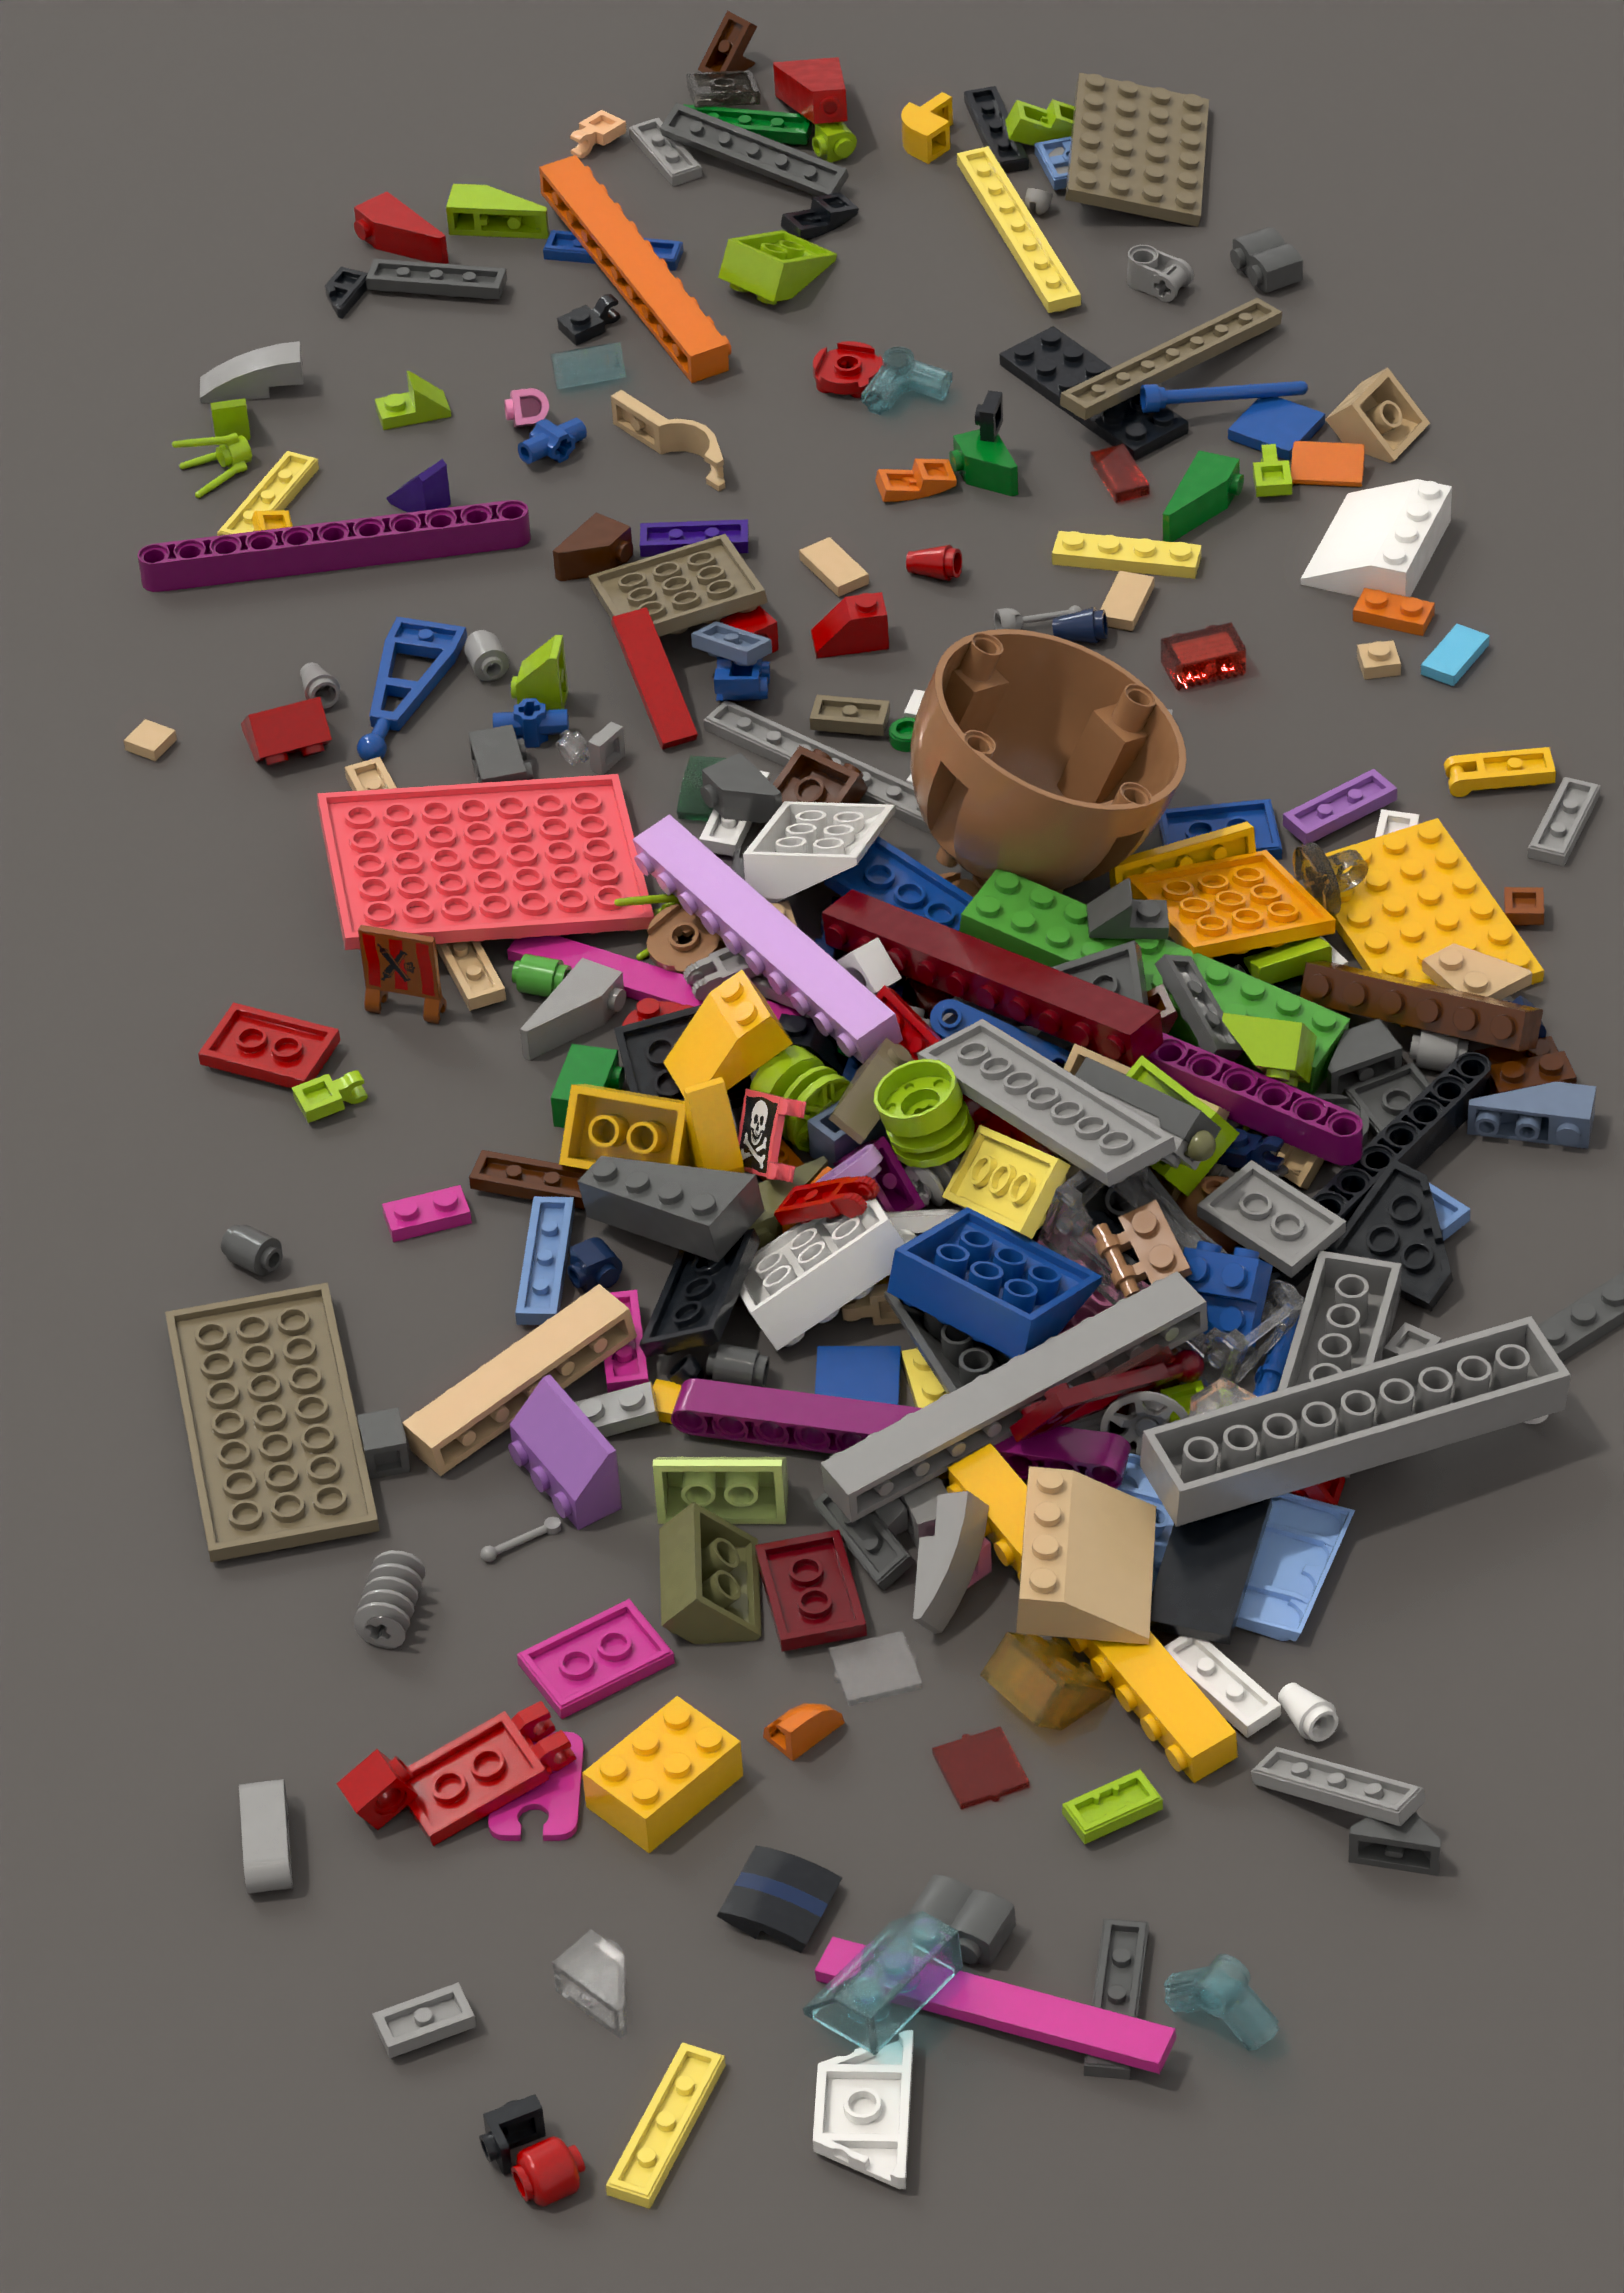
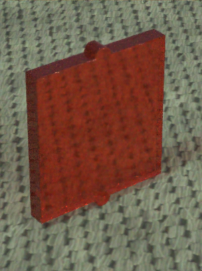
(980, 1767)

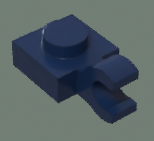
(1254, 1148)

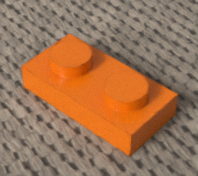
(1393, 611)

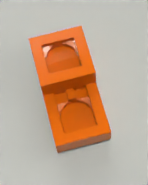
(924, 480)

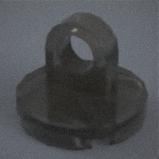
(1324, 875)

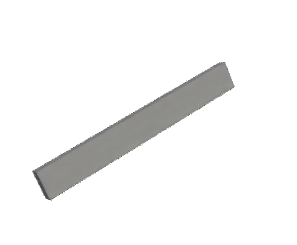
(780, 743)

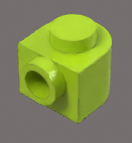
(833, 141)

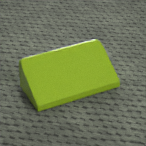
(1287, 960)

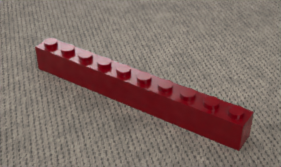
(997, 978)

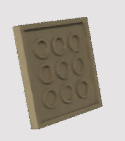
(682, 586)

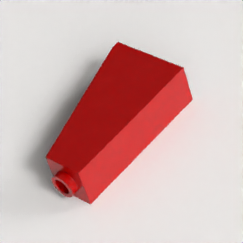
(812, 88)

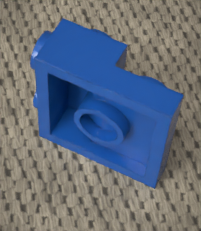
(1230, 1285)

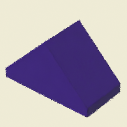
(425, 491)

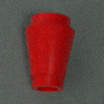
(935, 562)

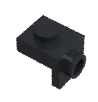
(511, 2127)

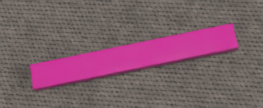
(639, 978)
(1033, 2015)

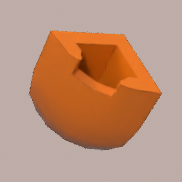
(802, 1728)

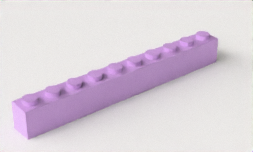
(765, 939)

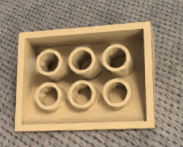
(1085, 1560)

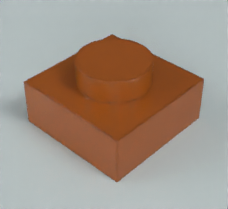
(1524, 905)

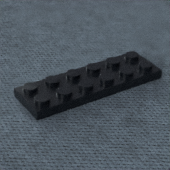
(1057, 363)

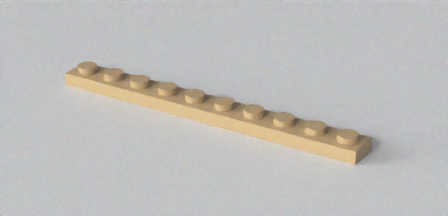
(464, 960)

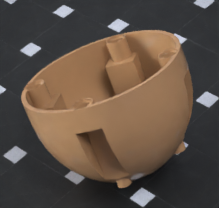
(1040, 758)

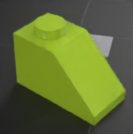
(543, 676)

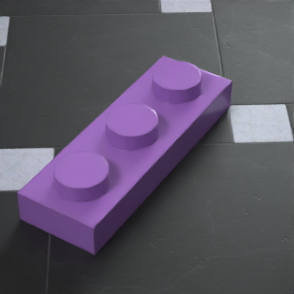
(1340, 806)

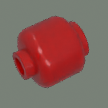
(548, 2171)

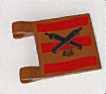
(401, 965)

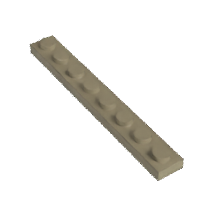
(1170, 358)

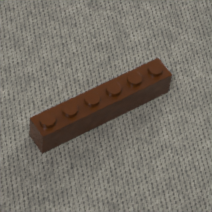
(1422, 1005)

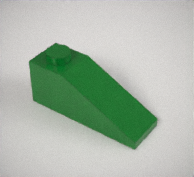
(1202, 493)

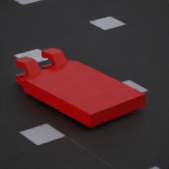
(486, 1770)

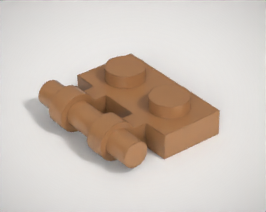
(1152, 1242)

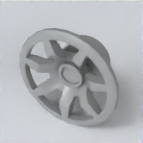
(1144, 1412)

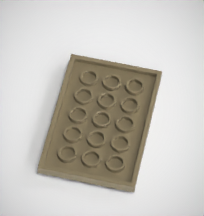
(1137, 149)

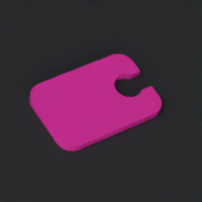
(556, 1797)

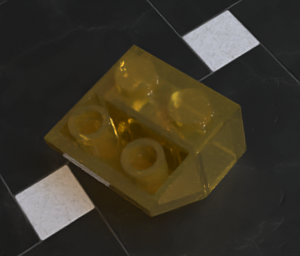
(1044, 1680)

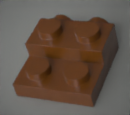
(817, 778)
(1527, 1068)

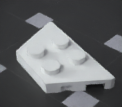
(866, 2110)

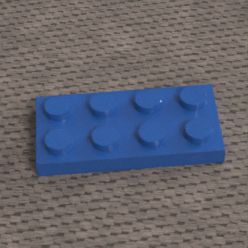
(903, 882)

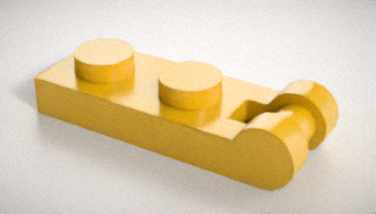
(1499, 770)

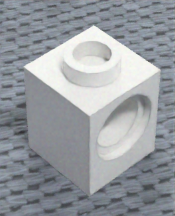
(871, 966)

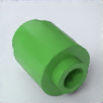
(538, 974)

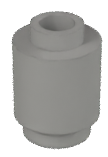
(486, 655)
(1436, 1050)

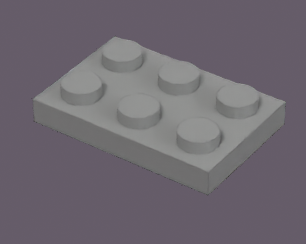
(1271, 1218)

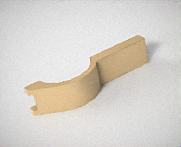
(668, 435)

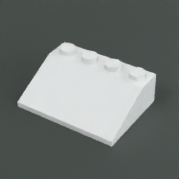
(1381, 539)
(810, 844)
(818, 1270)

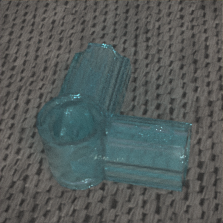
(901, 374)
(1224, 1993)

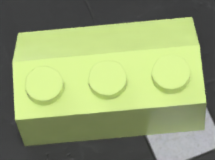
(730, 1487)

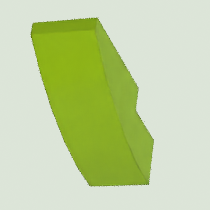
(1034, 124)

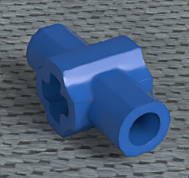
(552, 440)
(533, 721)

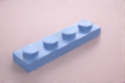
(545, 1259)

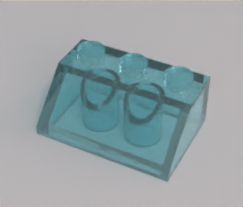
(889, 1981)

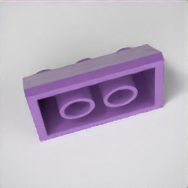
(566, 1455)

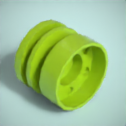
(800, 1077)
(924, 1113)

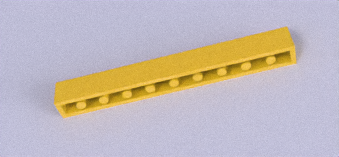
(1142, 1674)

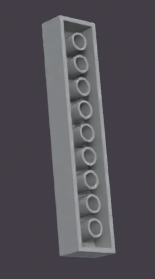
(1353, 1420)

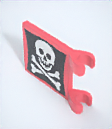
(762, 1133)

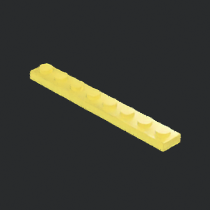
(1019, 230)

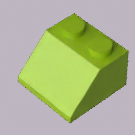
(1275, 1046)

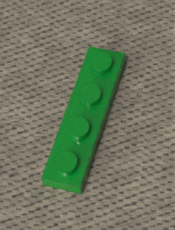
(777, 126)

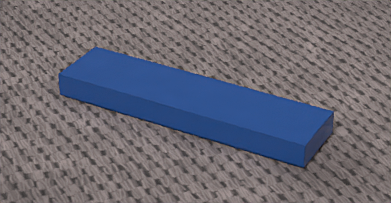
(566, 247)

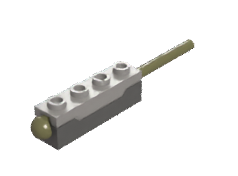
(1191, 1128)

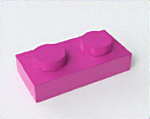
(426, 1213)

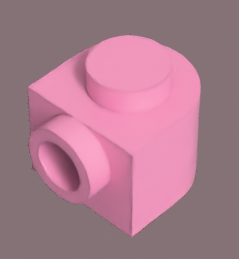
(526, 407)

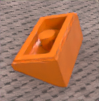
(1327, 463)

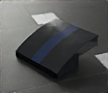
(779, 1897)

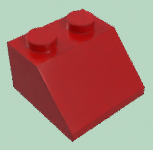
(287, 730)

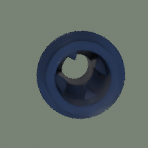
(1082, 626)

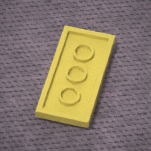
(1006, 1181)

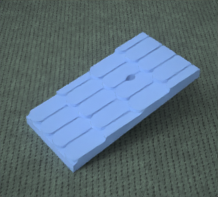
(1290, 1562)

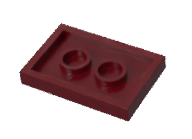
(810, 1590)

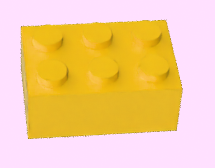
(623, 1126)
(663, 1774)

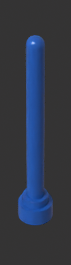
(1154, 397)

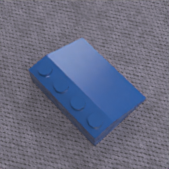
(990, 1282)

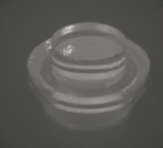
(573, 747)

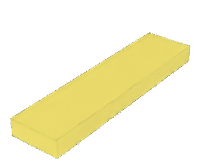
(273, 492)
(665, 2125)

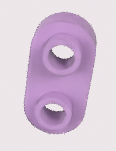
(860, 1164)

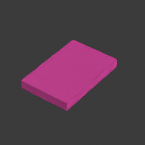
(595, 1658)

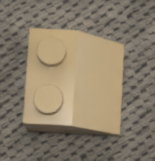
(1379, 417)

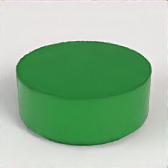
(901, 734)

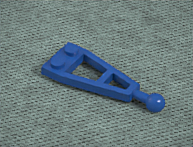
(417, 639)

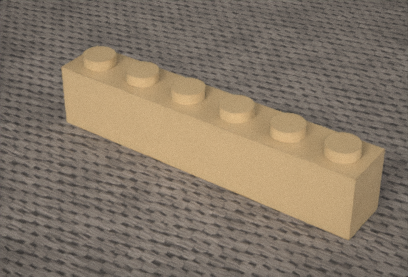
(493, 1395)

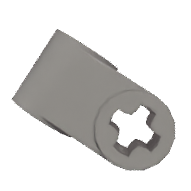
(1154, 274)

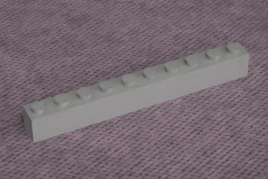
(984, 1409)

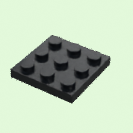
(647, 1045)

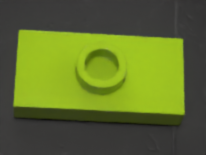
(1112, 1806)

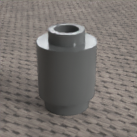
(252, 1249)
(738, 1365)

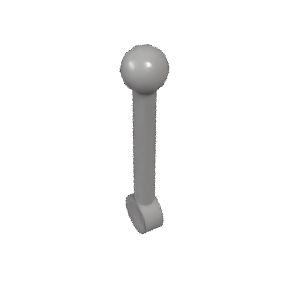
(551, 1526)

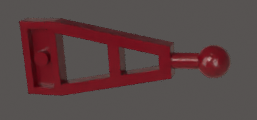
(1068, 1404)

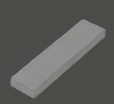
(1338, 1786)

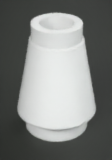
(1310, 1714)

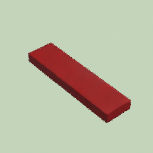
(654, 678)

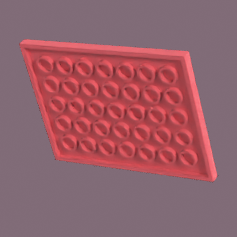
(484, 859)

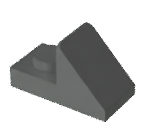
(1120, 916)

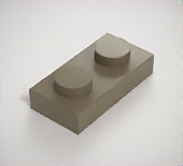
(850, 715)

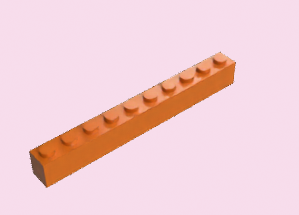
(635, 269)

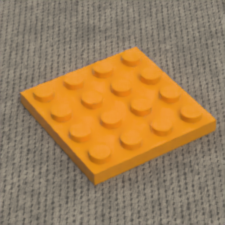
(1234, 904)

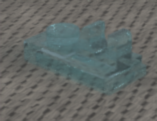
(588, 365)

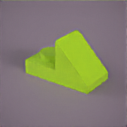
(419, 405)
(230, 418)

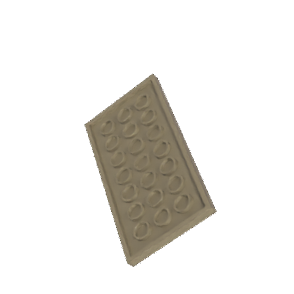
(271, 1422)

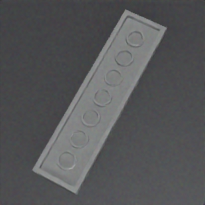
(1050, 1103)

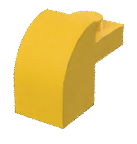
(927, 128)

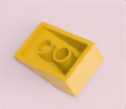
(727, 1036)

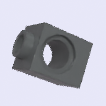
(384, 1443)

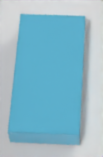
(1455, 654)

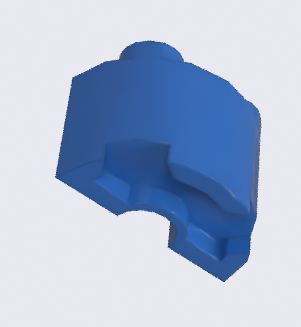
(741, 682)

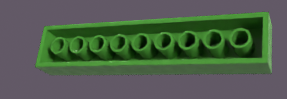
(1055, 930)

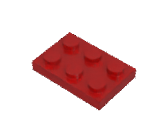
(269, 1046)

